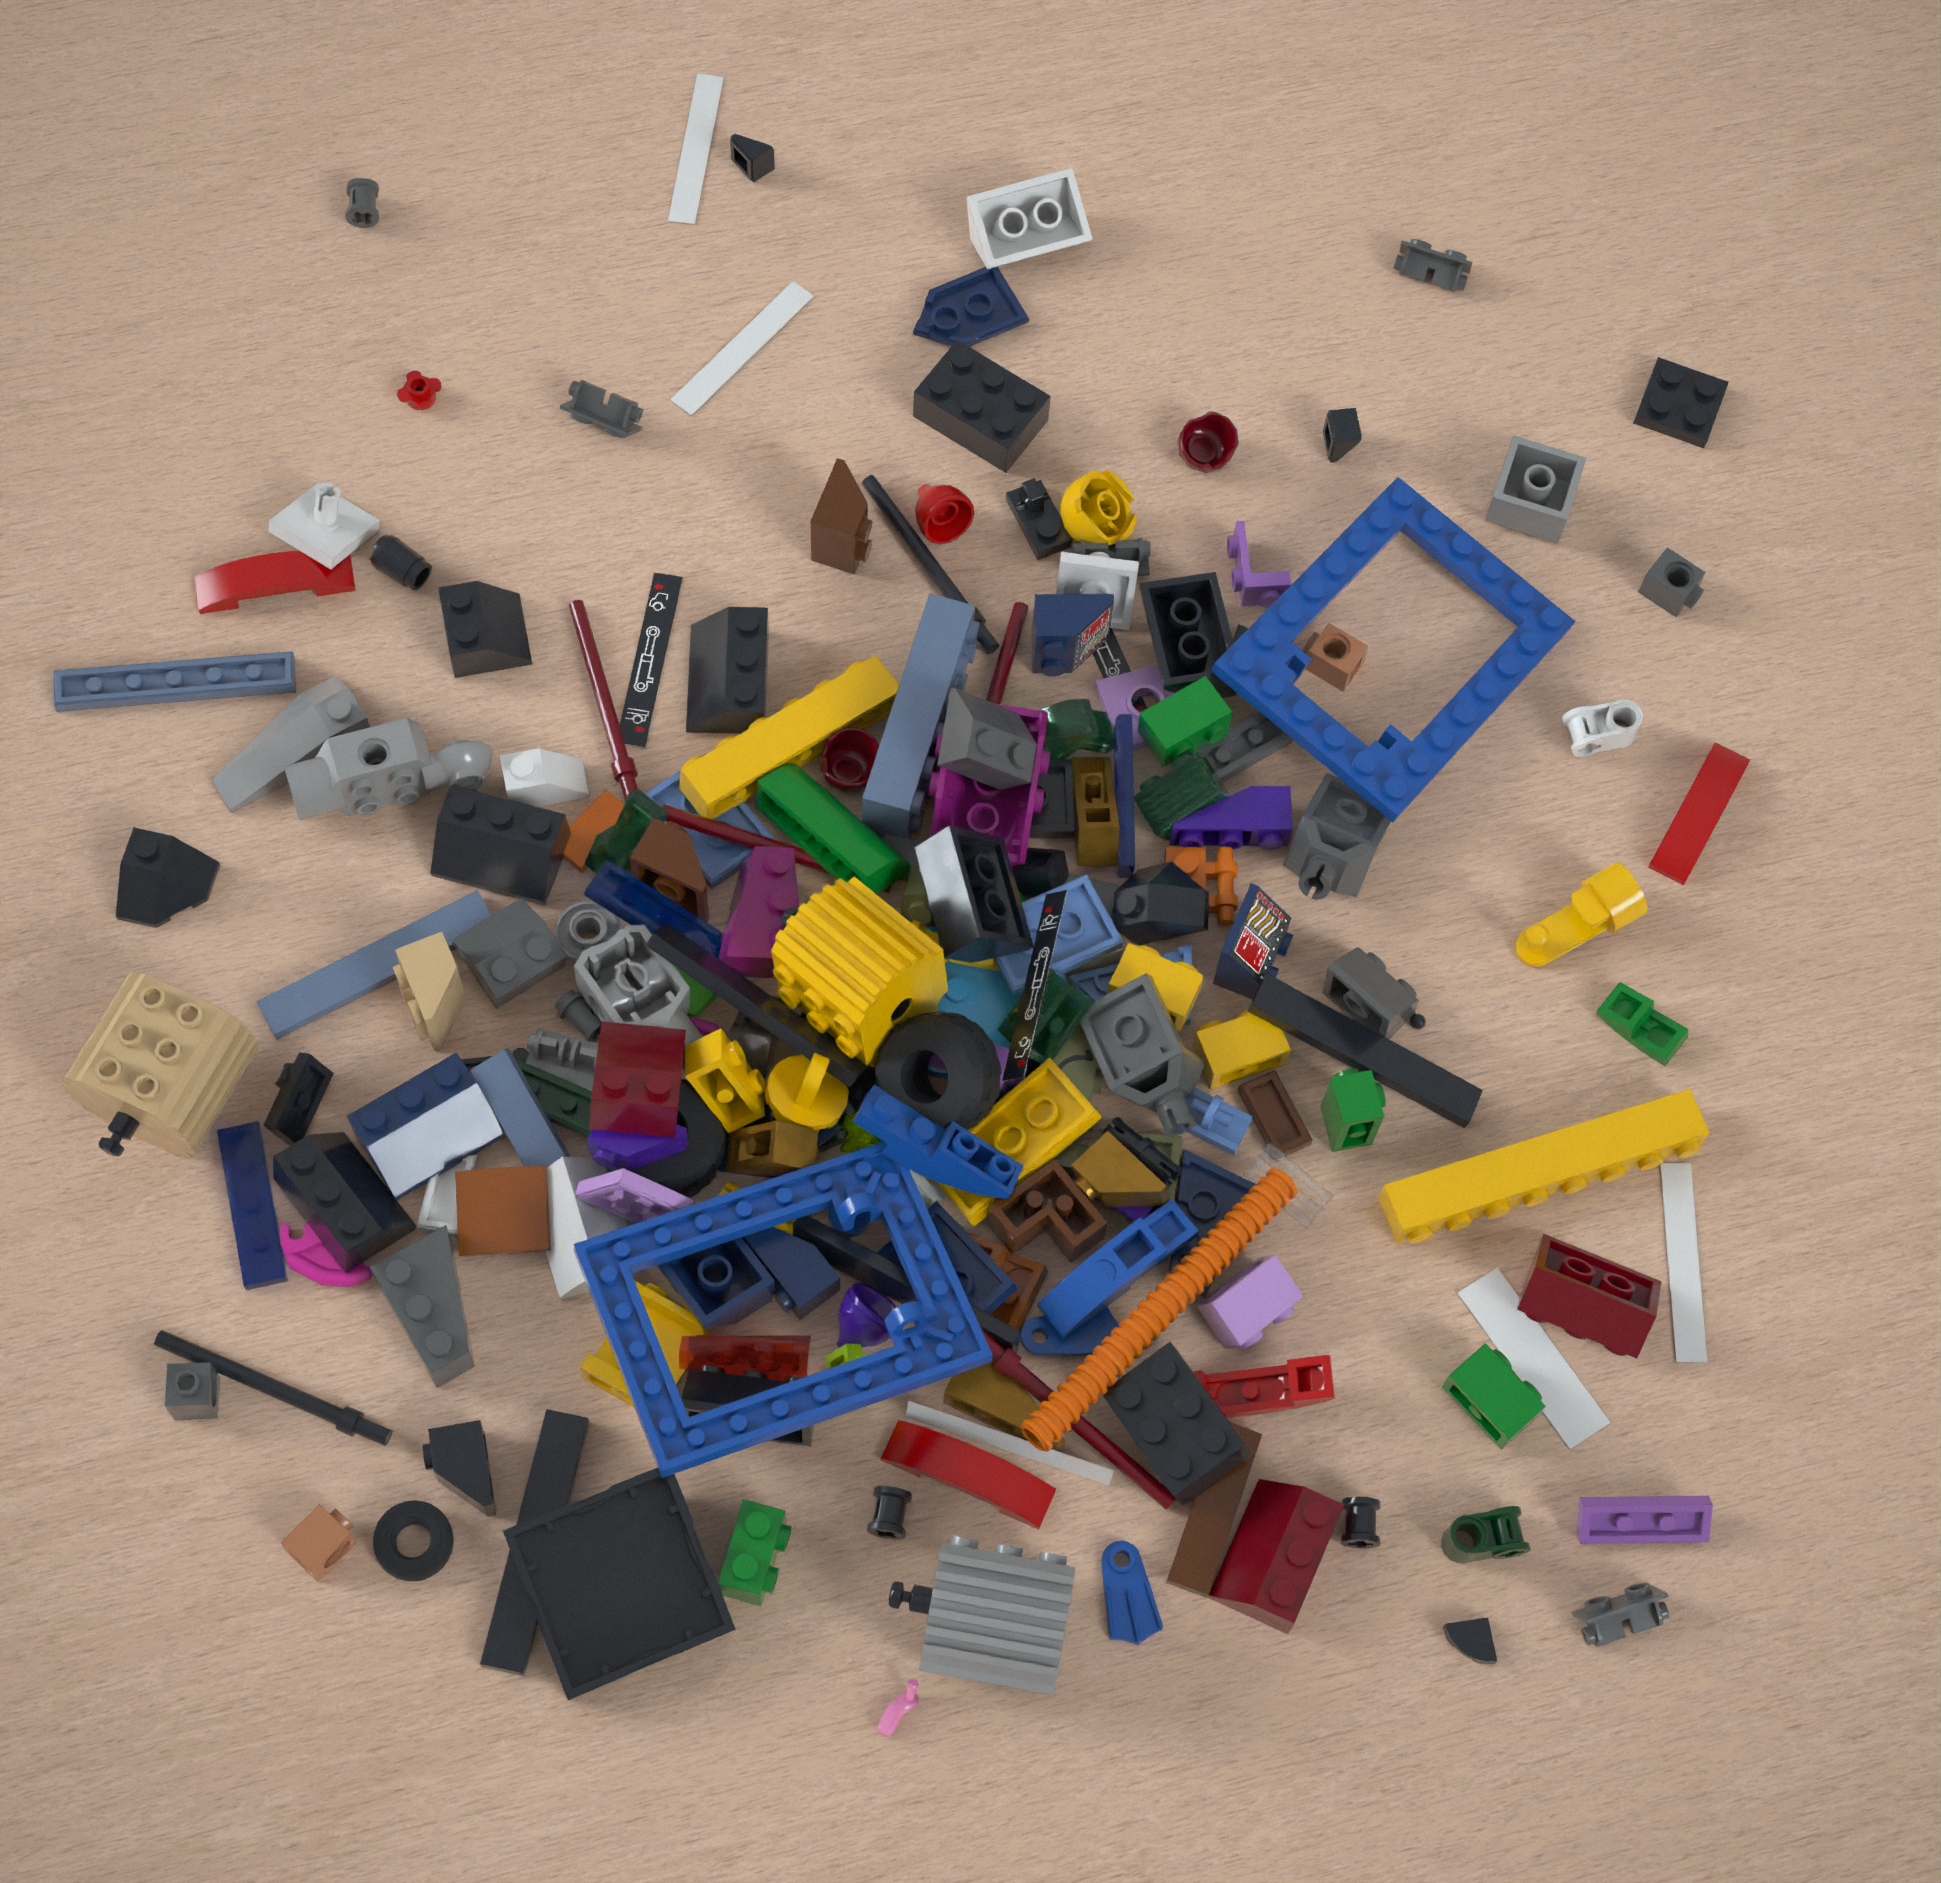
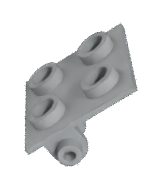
(563, 1056)

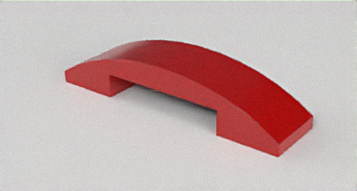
(268, 576)
(1699, 813)
(1271, 1388)
(969, 1471)

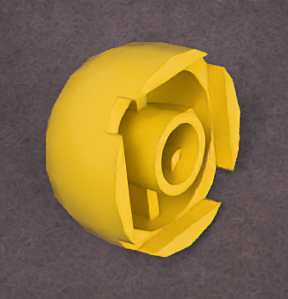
(1098, 508)

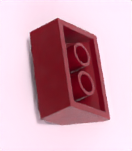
(1590, 1297)
(1276, 1553)

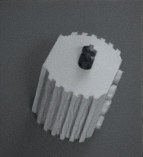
(993, 1615)

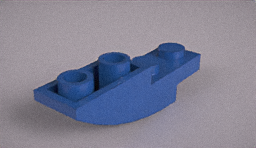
(944, 1155)
(1116, 1266)

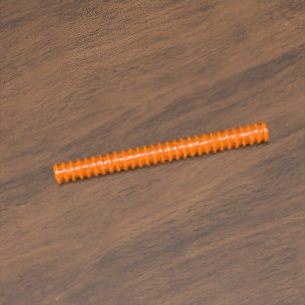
(1158, 1310)

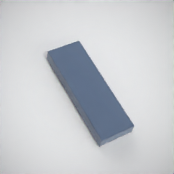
(519, 1110)

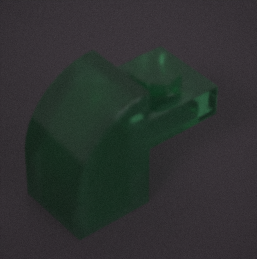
(1076, 726)
(621, 839)

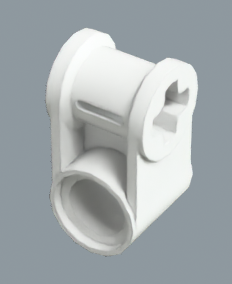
(1595, 730)

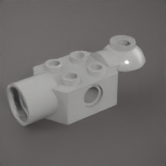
(382, 768)
(621, 974)

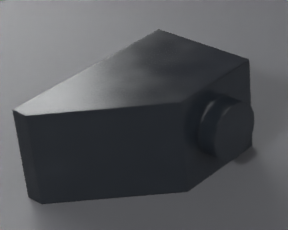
(462, 1463)

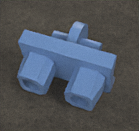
(1217, 1121)

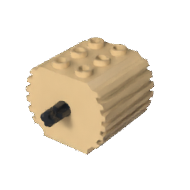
(159, 1066)

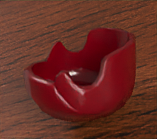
(1208, 442)
(848, 759)

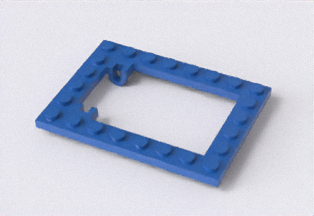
(1393, 767)
(937, 1347)

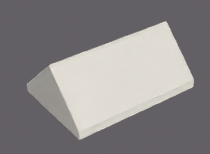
(1027, 219)
(573, 1221)

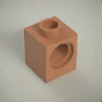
(1335, 671)
(320, 1541)

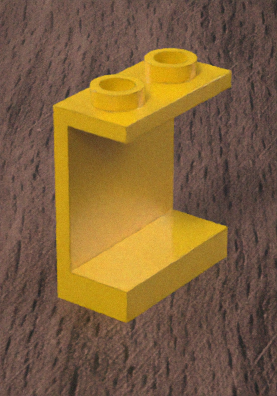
(669, 1324)

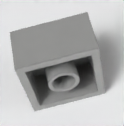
(1535, 489)

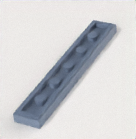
(174, 681)
(363, 969)

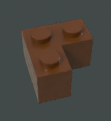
(1049, 1204)

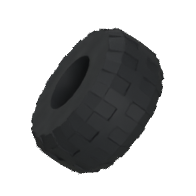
(967, 1055)
(698, 1164)

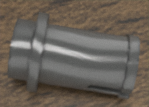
(573, 1008)

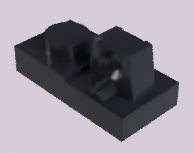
(1038, 519)
(300, 1093)

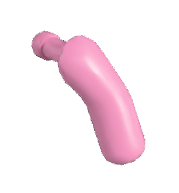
(898, 1708)

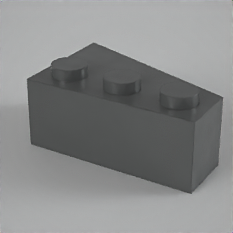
(428, 1303)

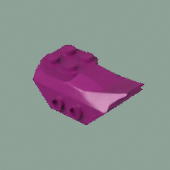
(986, 809)

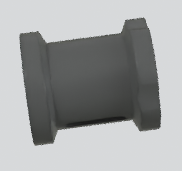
(362, 202)

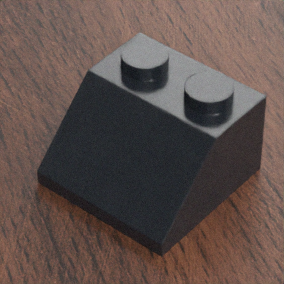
(484, 628)

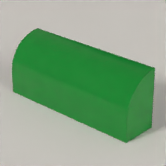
(827, 829)

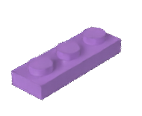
(1644, 1519)

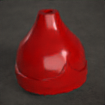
(943, 513)

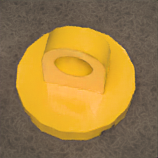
(805, 1093)

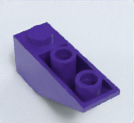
(1247, 818)

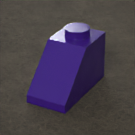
(633, 1150)

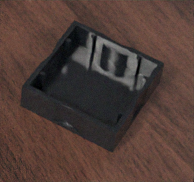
(618, 1581)

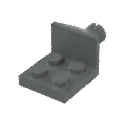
(1335, 840)
(1143, 1052)

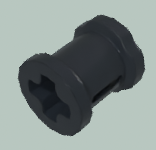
(889, 1512)
(1360, 1522)

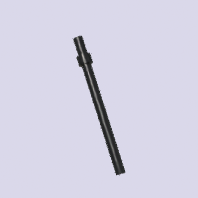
(925, 557)
(346, 1420)

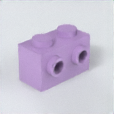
(1250, 1302)

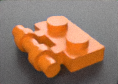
(1193, 863)

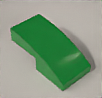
(1642, 1026)

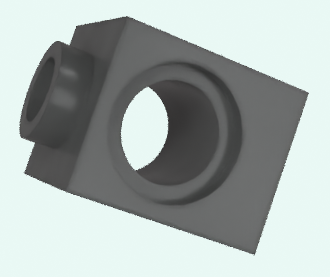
(1676, 569)
(192, 1391)

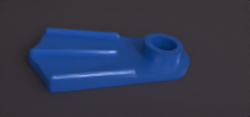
(1077, 1343)
(1128, 1596)

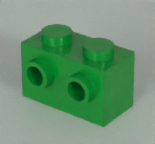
(1185, 721)
(1352, 1109)
(1494, 1395)
(753, 1551)

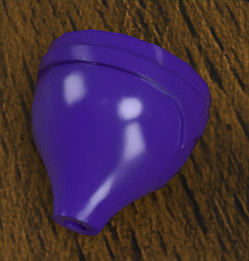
(863, 1316)

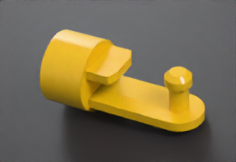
(1603, 903)

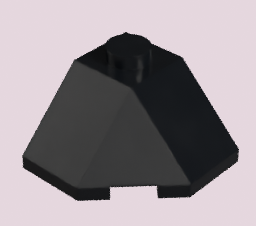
(161, 878)
(1160, 905)

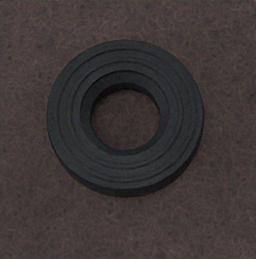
(432, 1559)

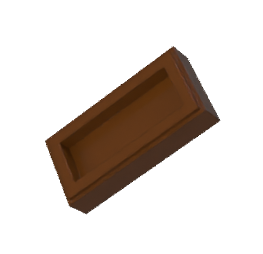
(1274, 1113)

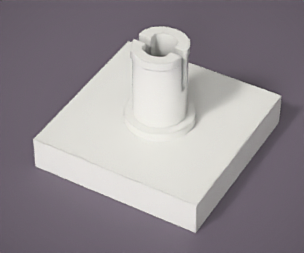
(324, 525)
(1100, 575)

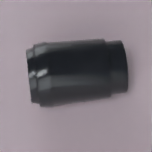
(400, 562)

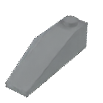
(289, 738)

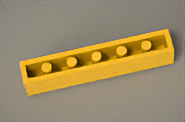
(792, 735)

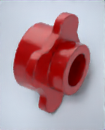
(419, 399)

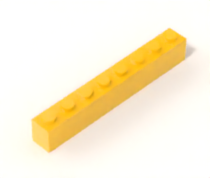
(1543, 1166)

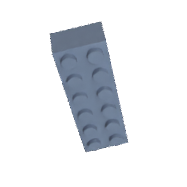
(909, 742)

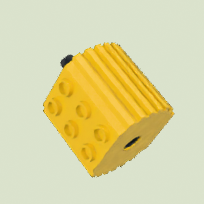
(856, 967)

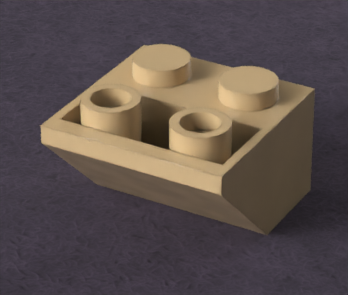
(430, 987)

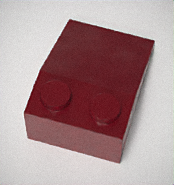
(637, 1079)

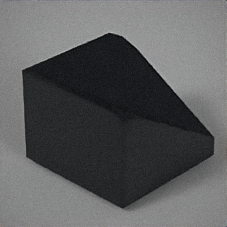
(752, 156)
(1341, 432)
(1041, 872)

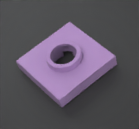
(1117, 691)
(630, 1195)

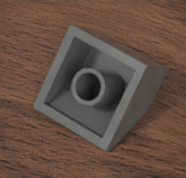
(986, 742)
(510, 952)
(1369, 993)

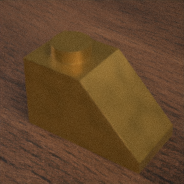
(771, 1149)
(1117, 1176)

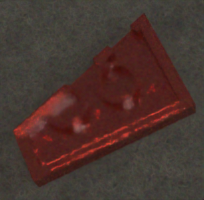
(770, 1354)

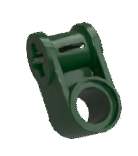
(1494, 1536)

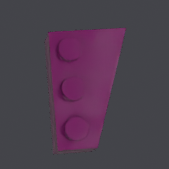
(761, 896)

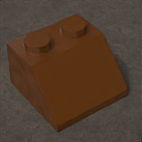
(841, 523)
(671, 867)

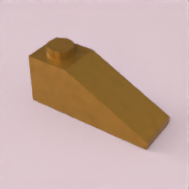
(1095, 812)
(992, 1400)

